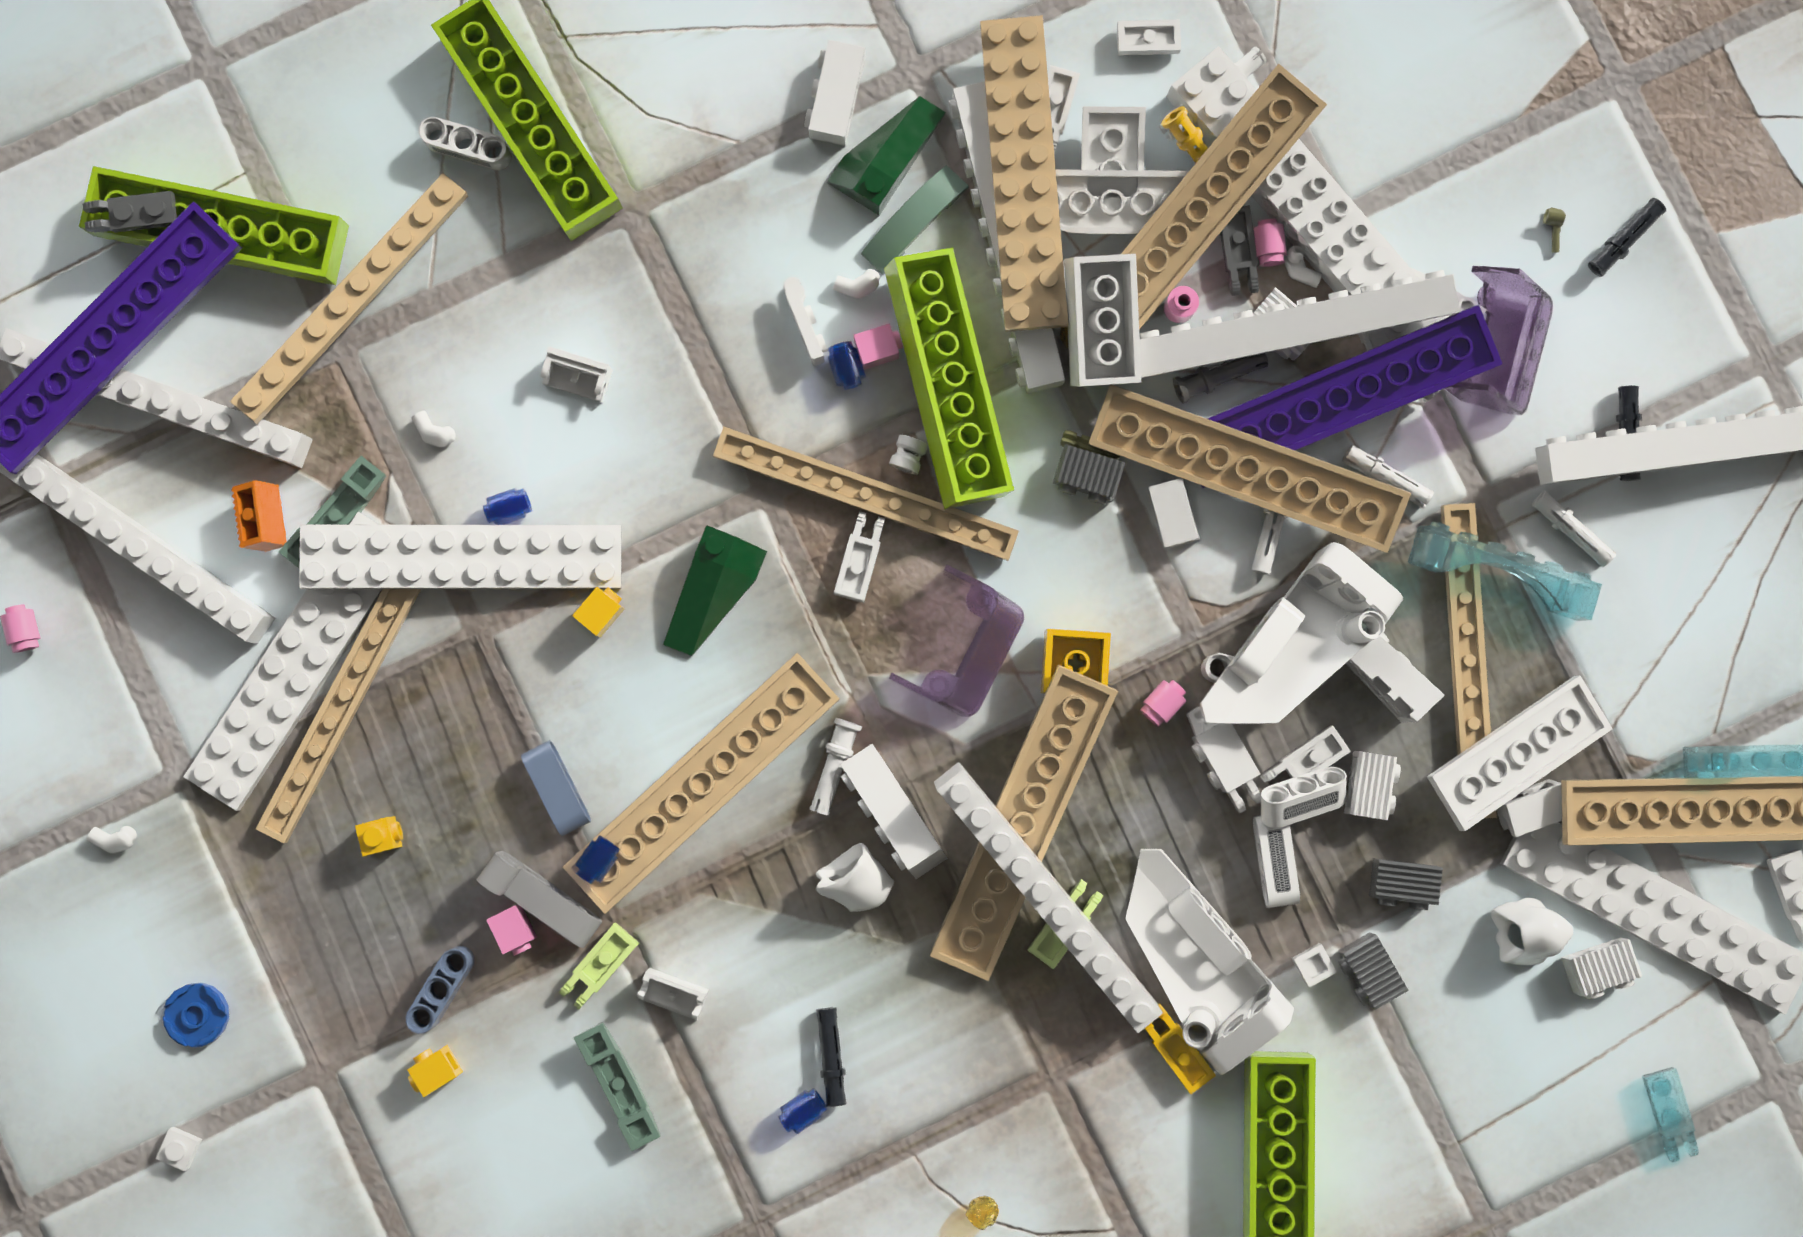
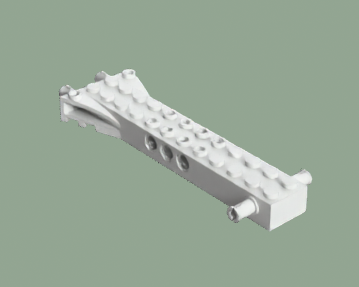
(1301, 193)

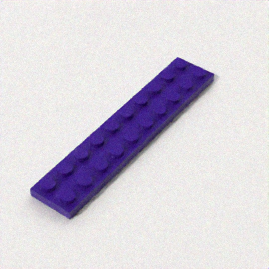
(110, 333)
(1369, 383)

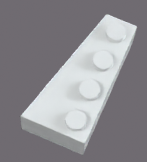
(893, 811)

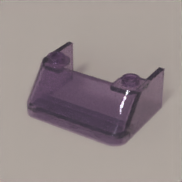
(1519, 324)
(970, 685)

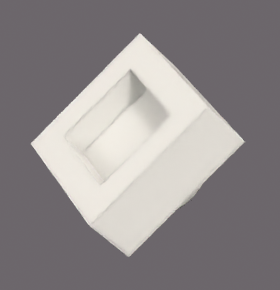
(1314, 965)
(178, 1149)

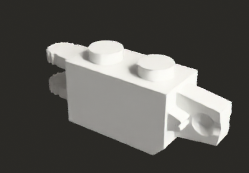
(1225, 758)

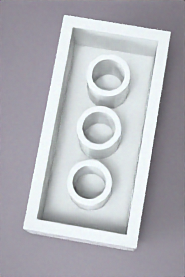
(1103, 320)

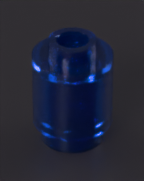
(846, 365)
(507, 506)
(597, 860)
(802, 1111)

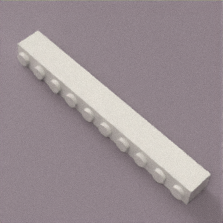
(1299, 325)
(1037, 348)
(178, 406)
(1670, 447)
(143, 548)
(1047, 897)

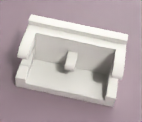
(576, 374)
(1174, 513)
(1532, 808)
(672, 993)

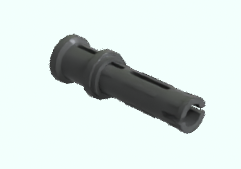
(1208, 378)

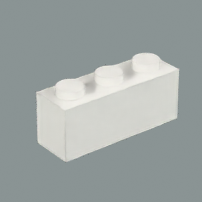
(835, 92)

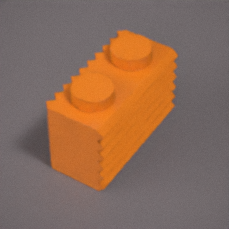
(259, 516)

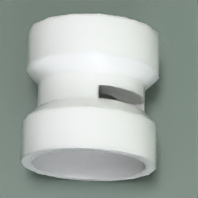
(908, 454)

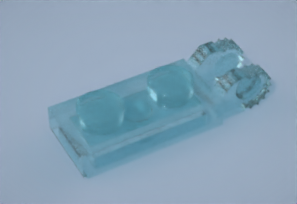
(1671, 1111)

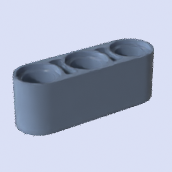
(555, 788)
(428, 1000)

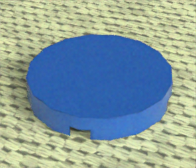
(196, 1015)

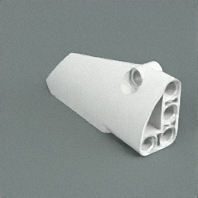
(1303, 639)
(1203, 966)

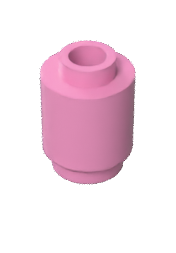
(1270, 242)
(1176, 312)
(20, 628)
(1163, 702)

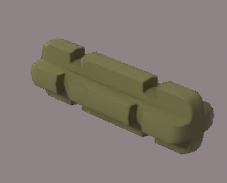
(1071, 438)

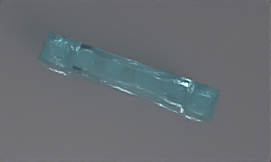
(1560, 591)
(1742, 761)

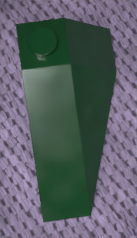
(883, 159)
(715, 582)

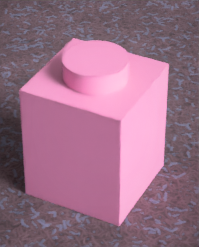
(878, 346)
(512, 930)

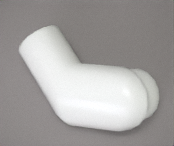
(1297, 269)
(860, 286)
(432, 434)
(112, 842)

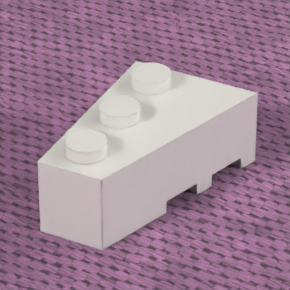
(1394, 680)

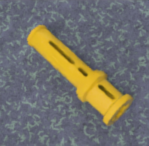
(1189, 137)

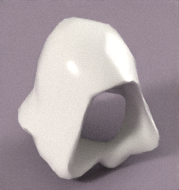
(857, 880)
(1541, 929)

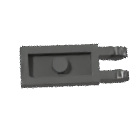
(132, 212)
(1240, 251)

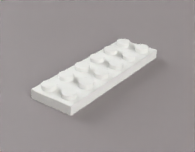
(1519, 753)

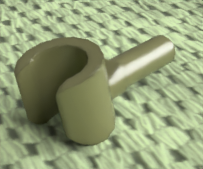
(1555, 218)

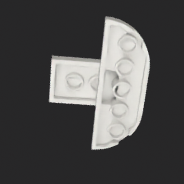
(1112, 187)

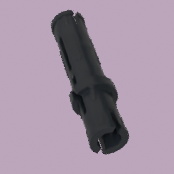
(1626, 237)
(1629, 417)
(831, 1057)

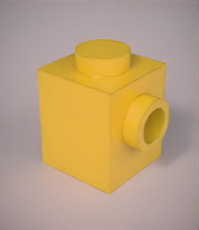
(599, 611)
(379, 835)
(433, 1070)

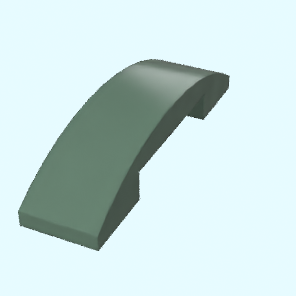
(914, 217)
(350, 497)
(619, 1085)

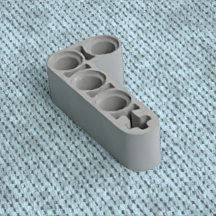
(539, 897)

